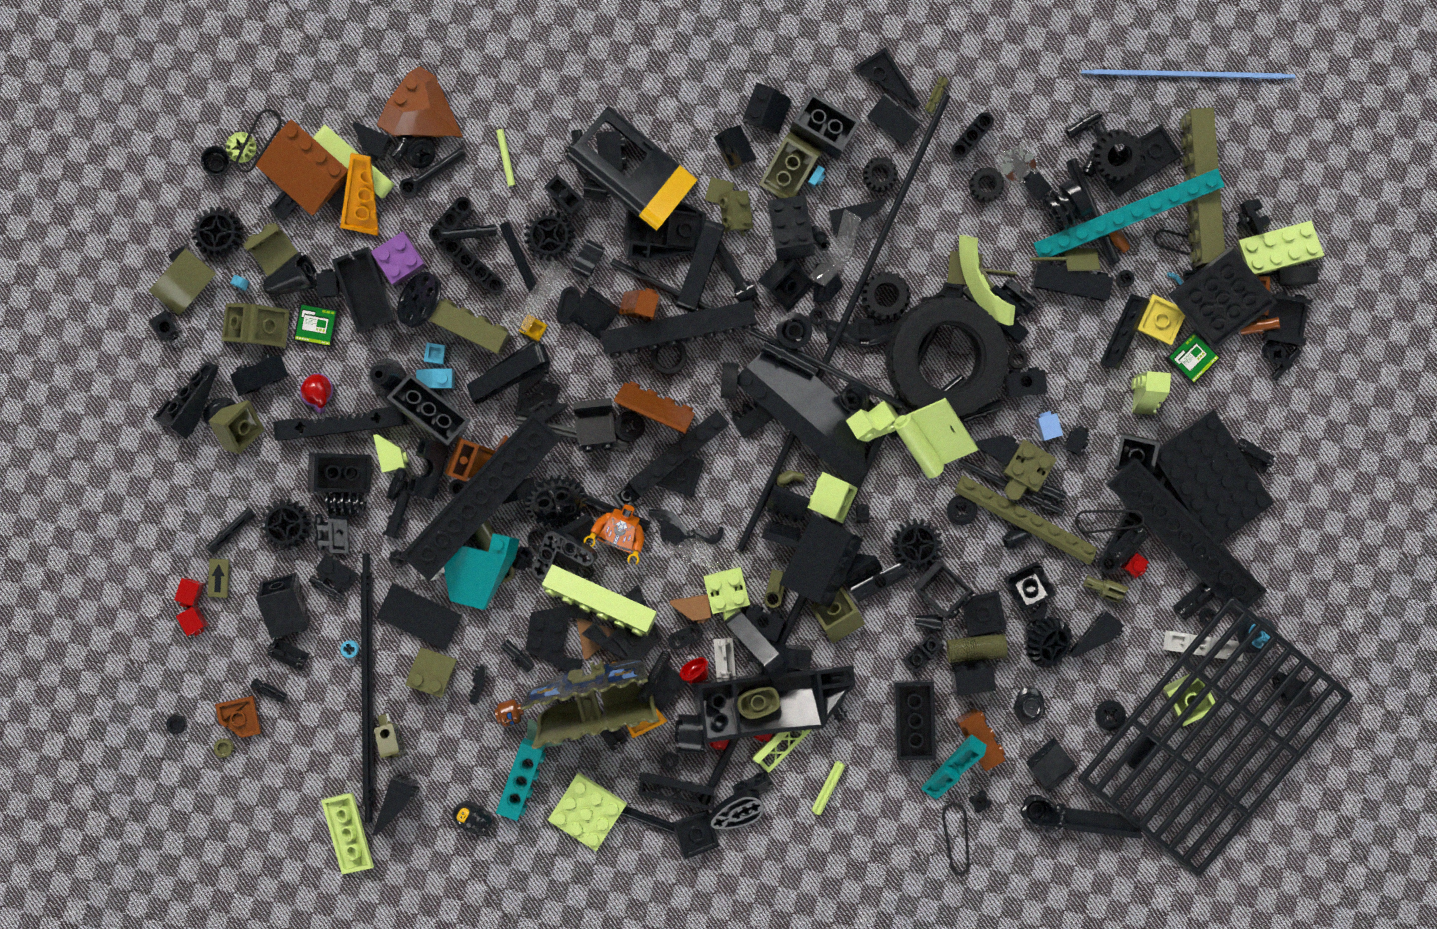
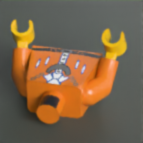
(620, 531)

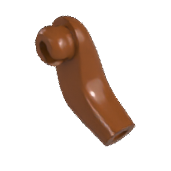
(1120, 241)

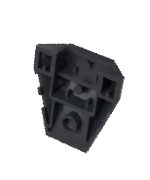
(673, 238)

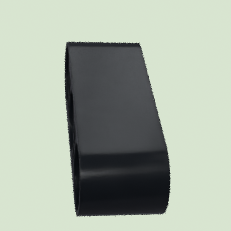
(976, 129)

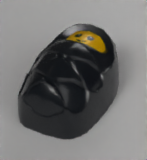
(472, 818)

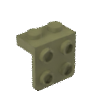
(270, 247)

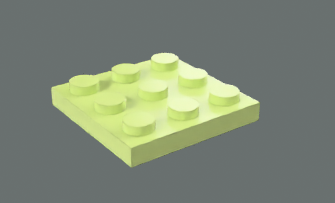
(587, 811)

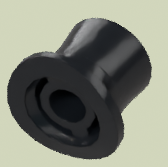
(794, 330)

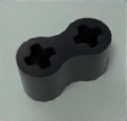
(588, 259)

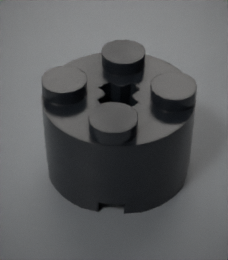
(688, 734)

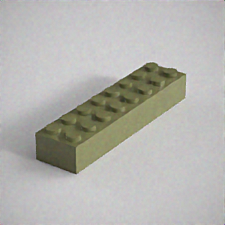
(1206, 211)

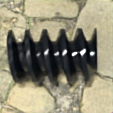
(345, 505)

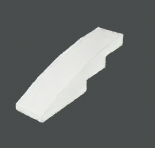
(1180, 641)

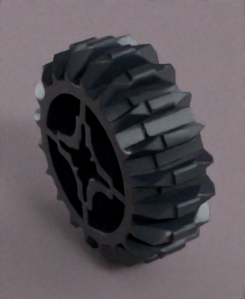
(536, 225)
(201, 229)
(285, 517)
(933, 542)
(1048, 642)

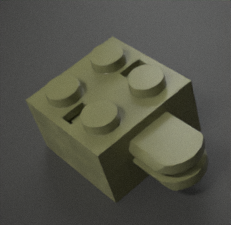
(1027, 470)

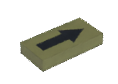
(218, 578)

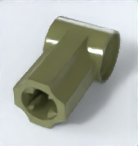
(774, 587)

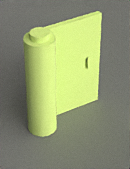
(931, 437)

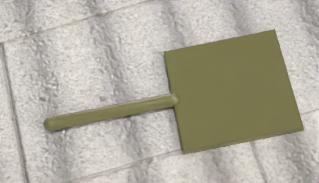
(1076, 259)
(955, 272)

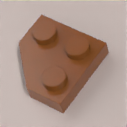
(240, 716)

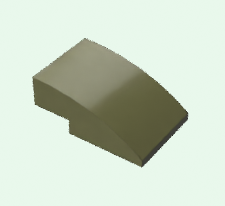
(182, 281)

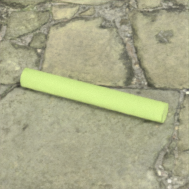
(505, 157)

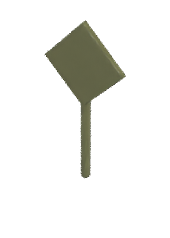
(716, 188)

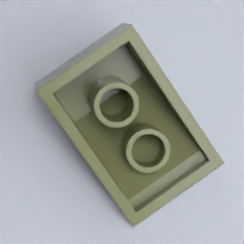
(790, 166)

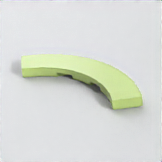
(978, 285)

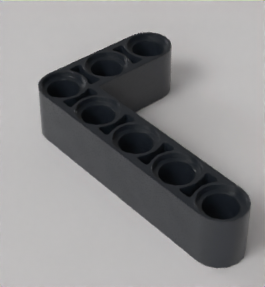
(462, 251)

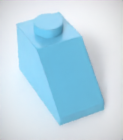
(437, 378)

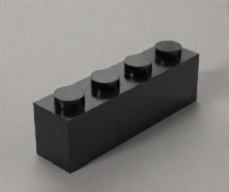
(1072, 283)

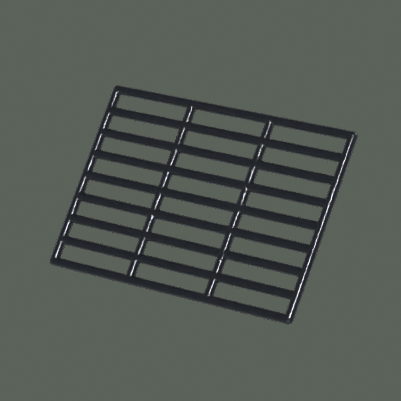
(1240, 708)

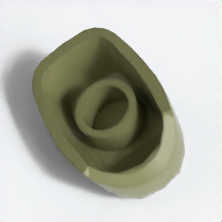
(758, 702)

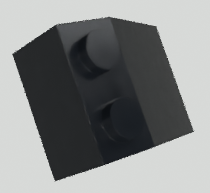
(339, 472)
(398, 795)

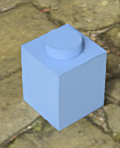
(1048, 426)

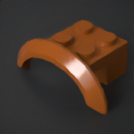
(469, 458)

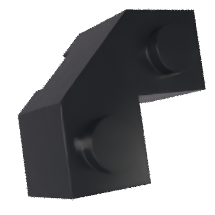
(252, 378)

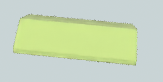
(347, 833)

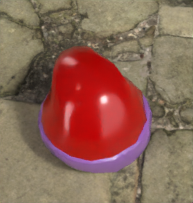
(316, 391)

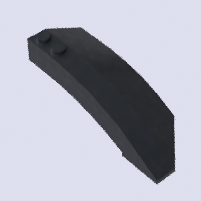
(807, 411)
(805, 699)

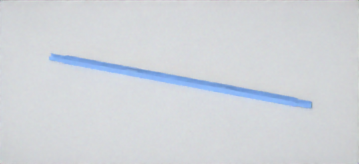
(1189, 74)

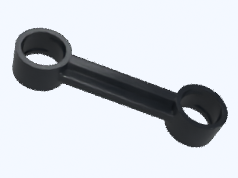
(563, 558)

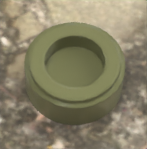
(224, 747)

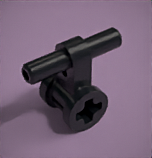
(1279, 357)

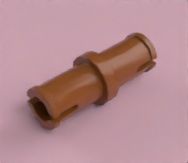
(1260, 326)

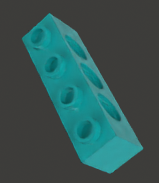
(508, 806)

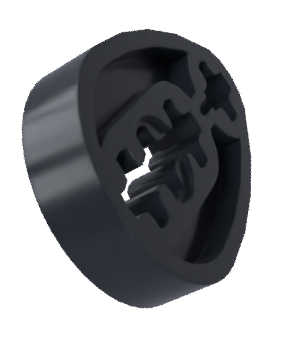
(743, 817)

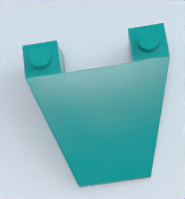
(476, 574)

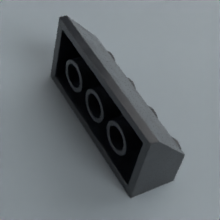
(429, 410)

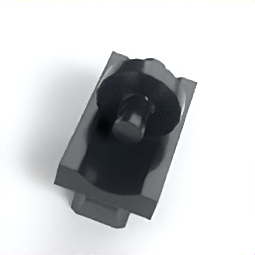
(1249, 218)

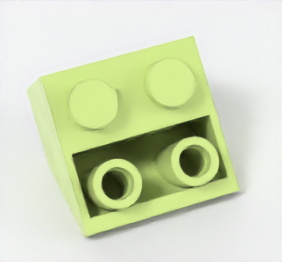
(832, 497)

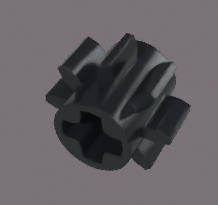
(523, 558)

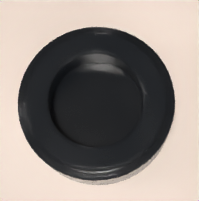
(176, 724)

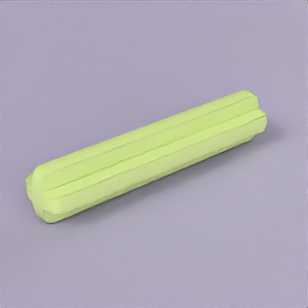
(828, 788)

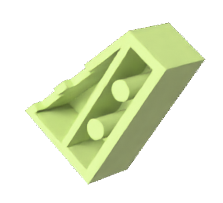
(1149, 390)

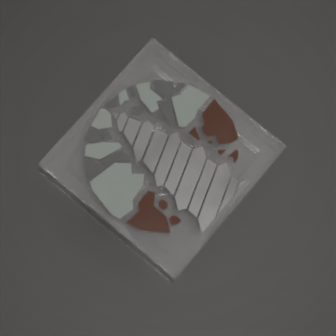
(1015, 162)

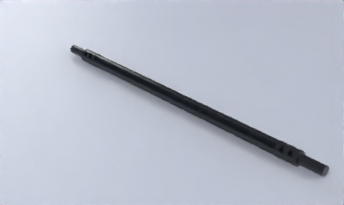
(367, 687)

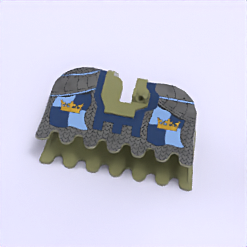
(574, 719)

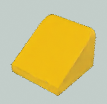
(535, 330)

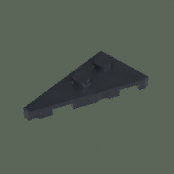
(885, 72)

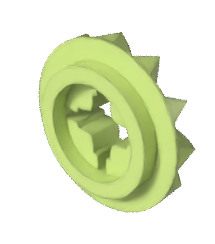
(249, 151)

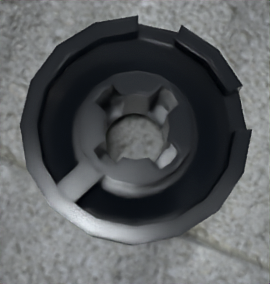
(854, 396)

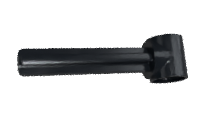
(431, 173)
(743, 289)

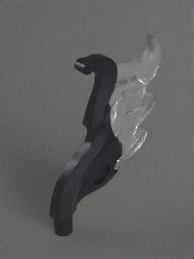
(686, 542)

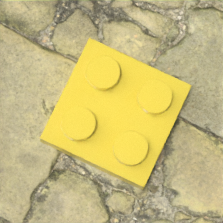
(1161, 320)

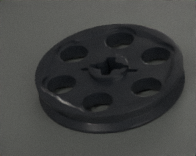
(419, 299)

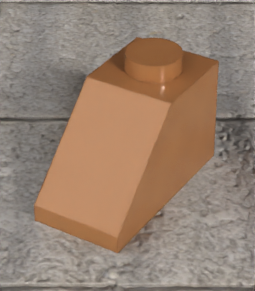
(694, 607)

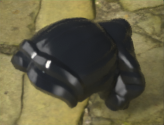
(1043, 813)

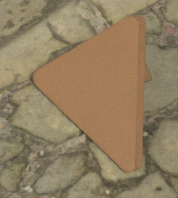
(588, 646)

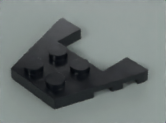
(548, 635)
(622, 641)

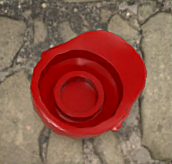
(695, 670)

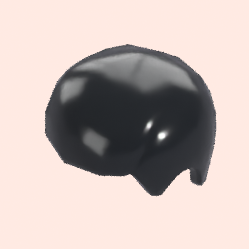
(215, 161)

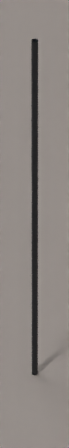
(849, 309)

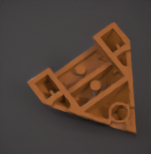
(419, 108)

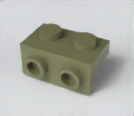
(735, 210)

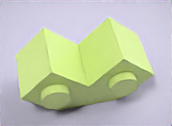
(873, 423)

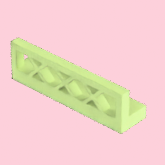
(772, 744)

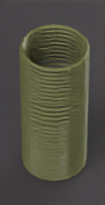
(977, 648)

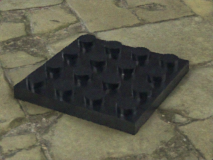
(1222, 298)

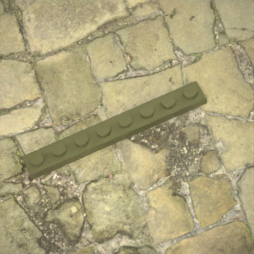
(1025, 519)

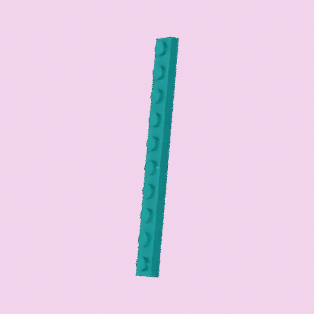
(1130, 214)

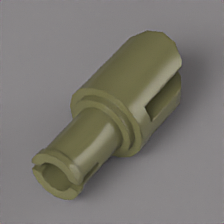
(1107, 588)

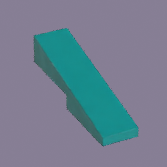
(954, 767)

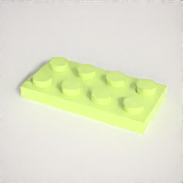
(1281, 248)

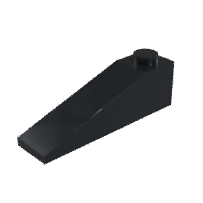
(185, 409)

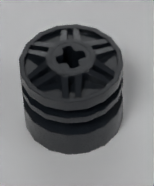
(1065, 205)

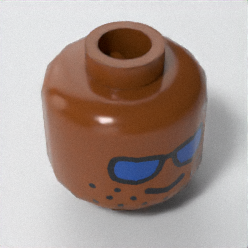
(508, 713)

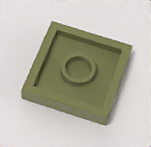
(268, 326)

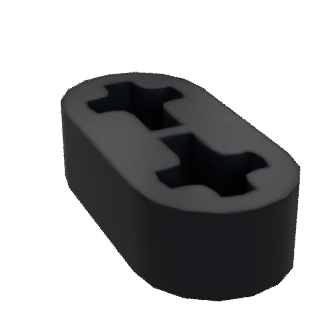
(682, 632)

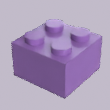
(399, 259)

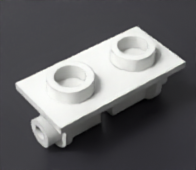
(724, 657)

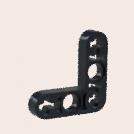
(560, 545)

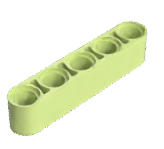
(342, 151)

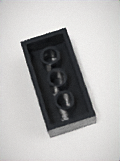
(914, 720)

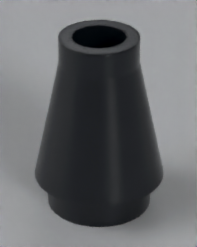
(1015, 538)
(929, 622)

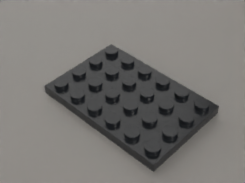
(1212, 476)

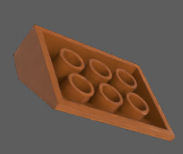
(302, 168)
(655, 408)

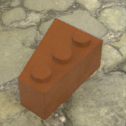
(640, 304)
(974, 723)

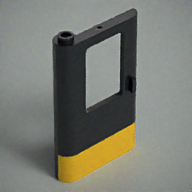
(652, 188)

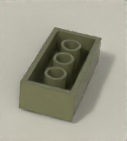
(471, 328)

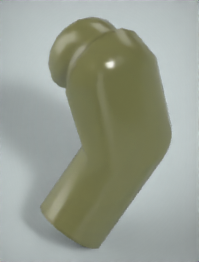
(788, 476)

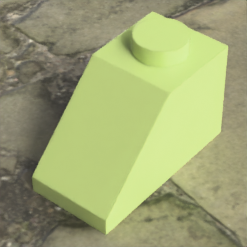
(390, 455)

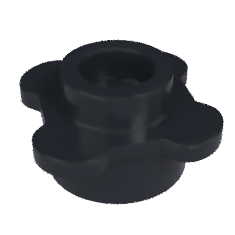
(396, 559)
(978, 807)

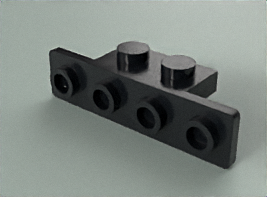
(1015, 331)

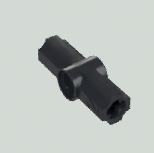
(891, 576)

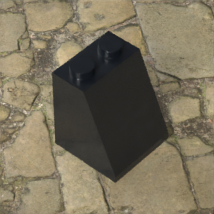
(283, 606)

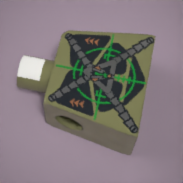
(393, 745)

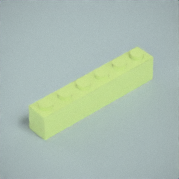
(599, 600)

